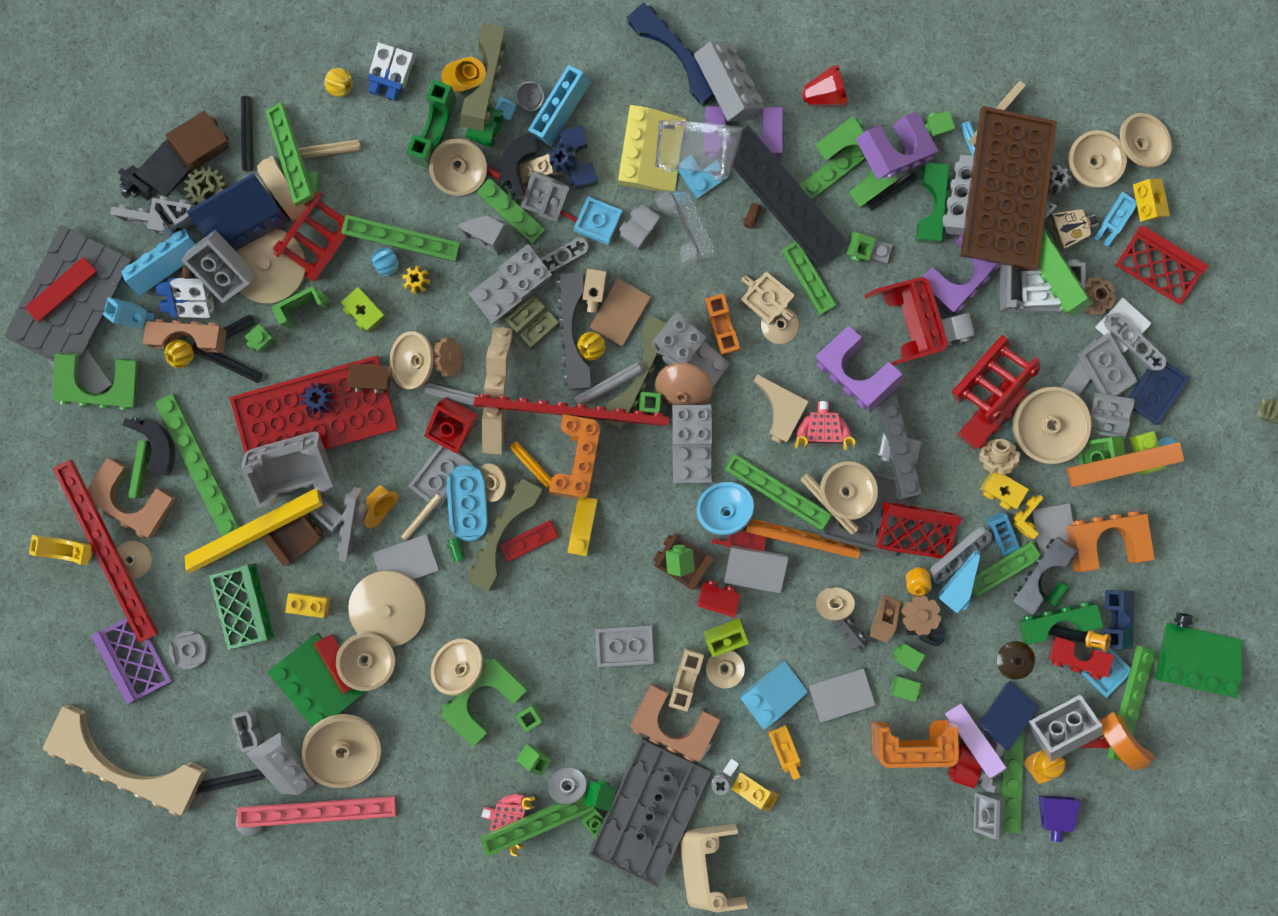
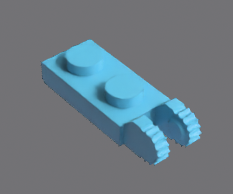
(1116, 217)

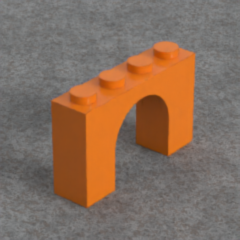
(1133, 529)

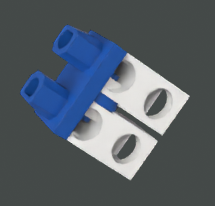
(390, 70)
(186, 298)

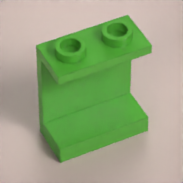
(283, 308)

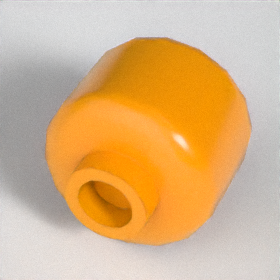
(918, 581)

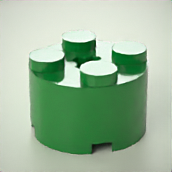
(490, 130)

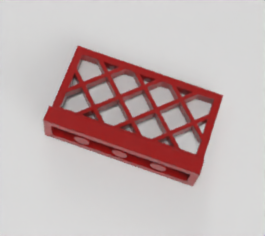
(1165, 248)
(921, 514)

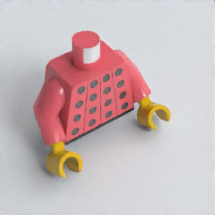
(824, 429)
(508, 811)

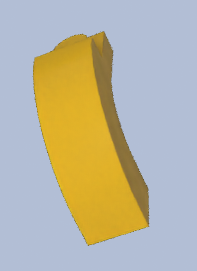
(61, 549)

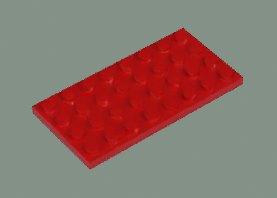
(277, 412)

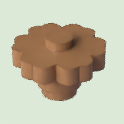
(1100, 294)
(447, 357)
(921, 615)

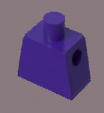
(1058, 814)

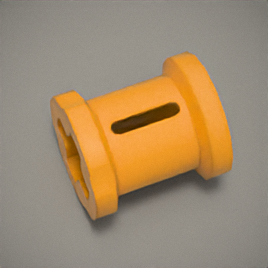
(1098, 640)

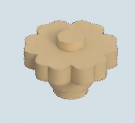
(999, 456)

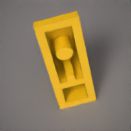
(582, 526)

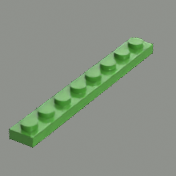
(197, 464)

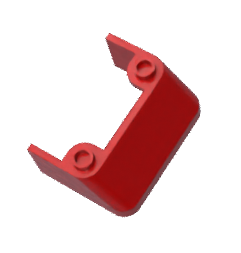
(920, 316)

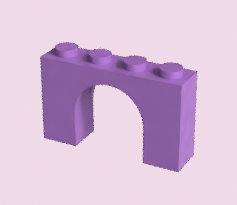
(771, 126)
(885, 159)
(951, 295)
(868, 392)

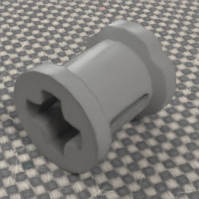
(720, 778)

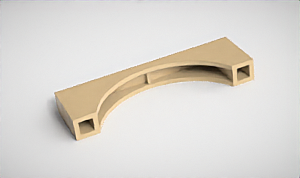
(73, 743)

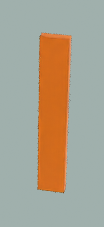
(1125, 464)
(801, 538)

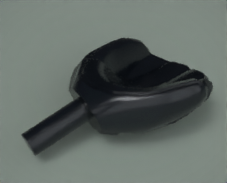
(935, 636)

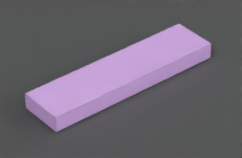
(976, 742)

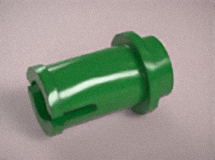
(456, 549)
(1057, 594)

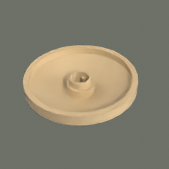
(275, 277)
(1051, 425)
(388, 606)
(341, 751)

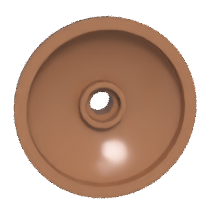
(684, 385)

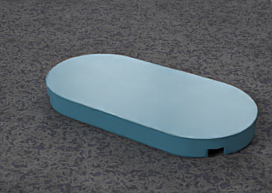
(467, 502)

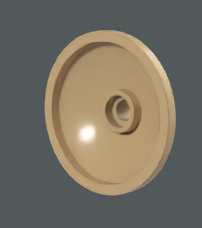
(1145, 140)
(1107, 153)
(457, 179)
(411, 360)
(860, 486)
(450, 663)
(367, 674)

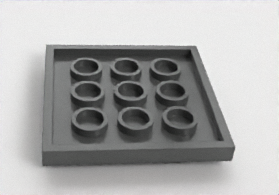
(869, 524)

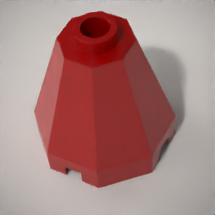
(826, 90)

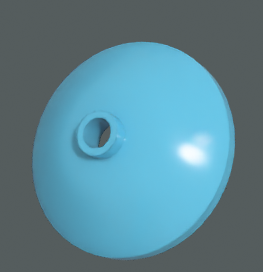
(723, 499)

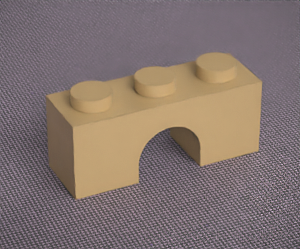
(685, 679)

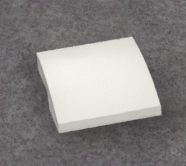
(1035, 290)
(1133, 316)

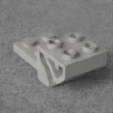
(160, 216)
(511, 284)
(685, 344)
(691, 443)

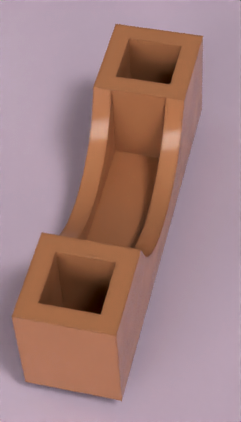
(207, 337)

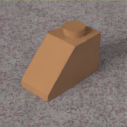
(885, 619)

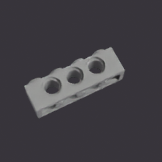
(955, 223)

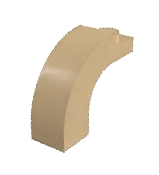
(278, 185)

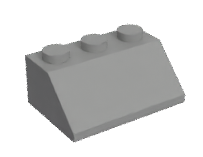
(485, 232)
(281, 765)

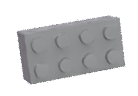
(729, 81)

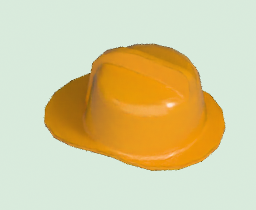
(464, 74)
(378, 505)
(1042, 768)

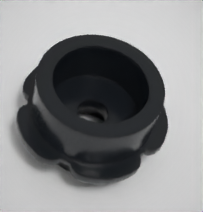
(1183, 620)

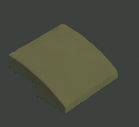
(532, 321)

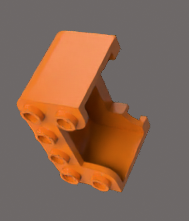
(587, 435)
(938, 751)

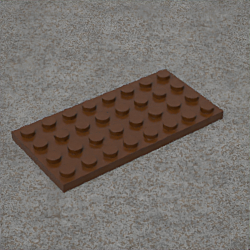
(1008, 188)

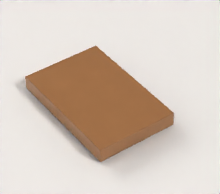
(620, 312)

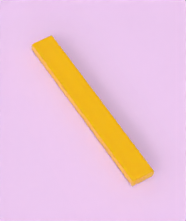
(253, 530)

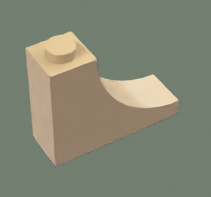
(785, 408)

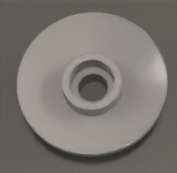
(567, 778)

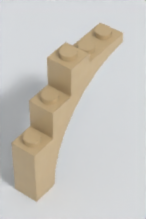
(495, 385)

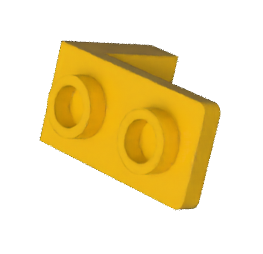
(1027, 527)
(754, 792)

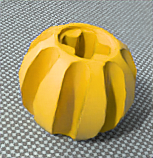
(338, 82)
(417, 274)
(591, 345)
(178, 353)

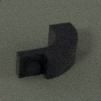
(516, 152)
(162, 445)

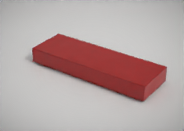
(528, 540)
(328, 651)

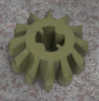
(1268, 410)

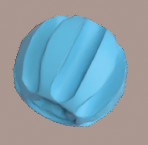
(385, 261)

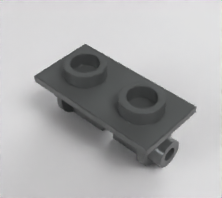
(856, 638)

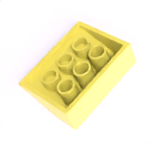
(640, 150)

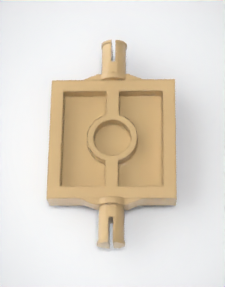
(767, 298)

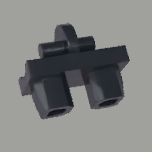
(131, 185)

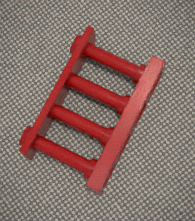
(324, 254)
(987, 363)

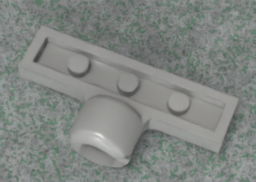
(353, 517)

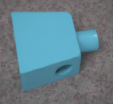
(126, 313)

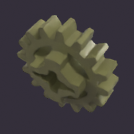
(206, 178)

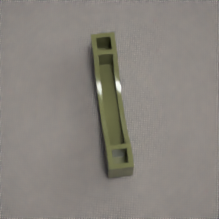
(476, 105)
(628, 399)
(486, 569)

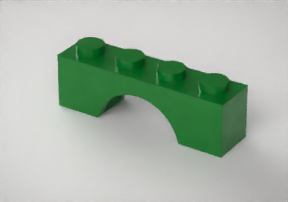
(935, 180)
(1036, 629)

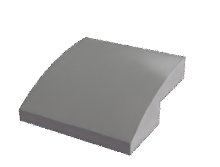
(544, 196)
(1110, 415)

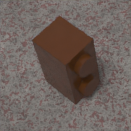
(369, 377)

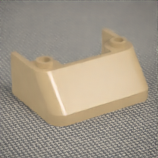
(694, 846)

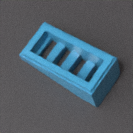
(999, 518)

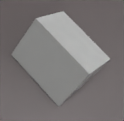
(989, 815)

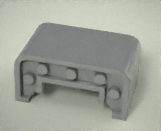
(1012, 292)
(286, 467)

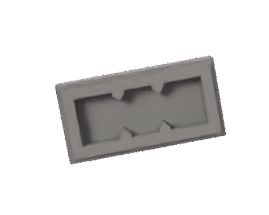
(328, 515)

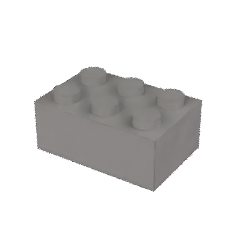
(218, 266)
(1065, 728)

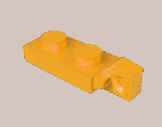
(785, 750)

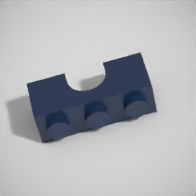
(582, 174)
(1122, 626)

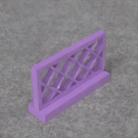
(117, 669)

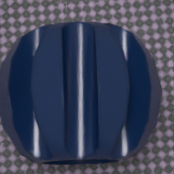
(563, 164)

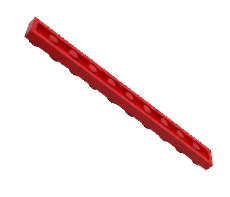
(561, 408)
(105, 550)

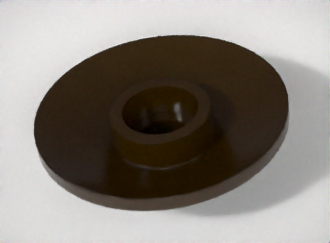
(1006, 658)

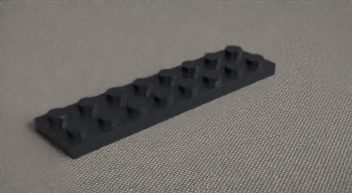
(786, 199)

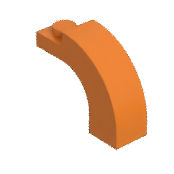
(1124, 743)

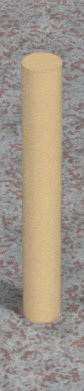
(422, 516)

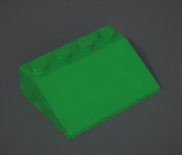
(1200, 660)
(310, 684)

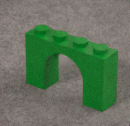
(441, 104)

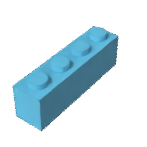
(559, 105)
(159, 262)

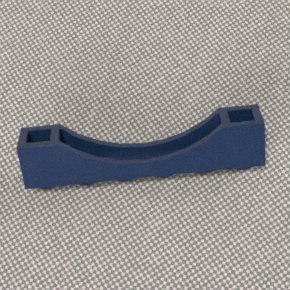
(648, 25)

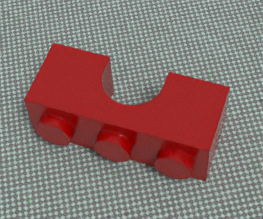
(1063, 654)

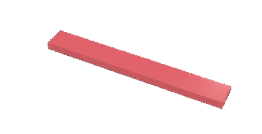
(316, 811)

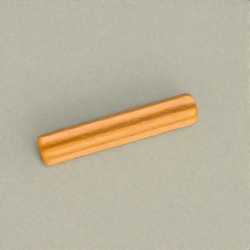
(531, 464)

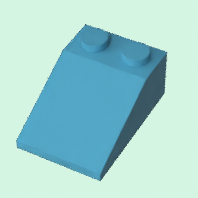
(959, 588)
(773, 695)

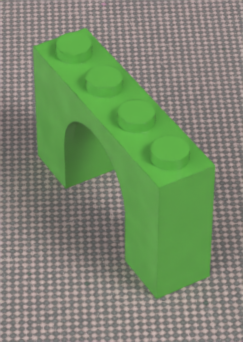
(846, 136)
(69, 389)
(458, 712)

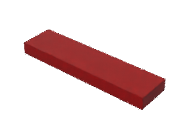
(61, 289)

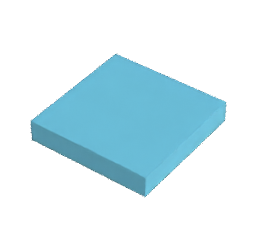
(598, 220)
(1118, 673)

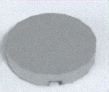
(188, 649)

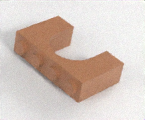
(144, 522)
(691, 744)

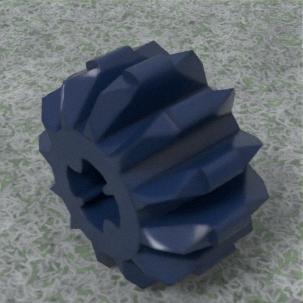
(311, 395)

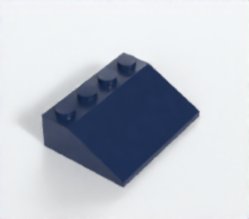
(240, 212)

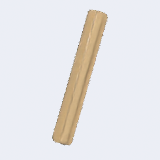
(330, 149)
(814, 487)

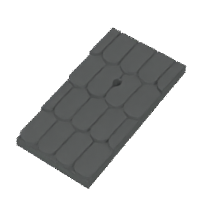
(77, 318)
(644, 826)

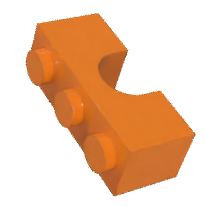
(721, 324)

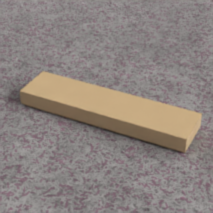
(1004, 104)

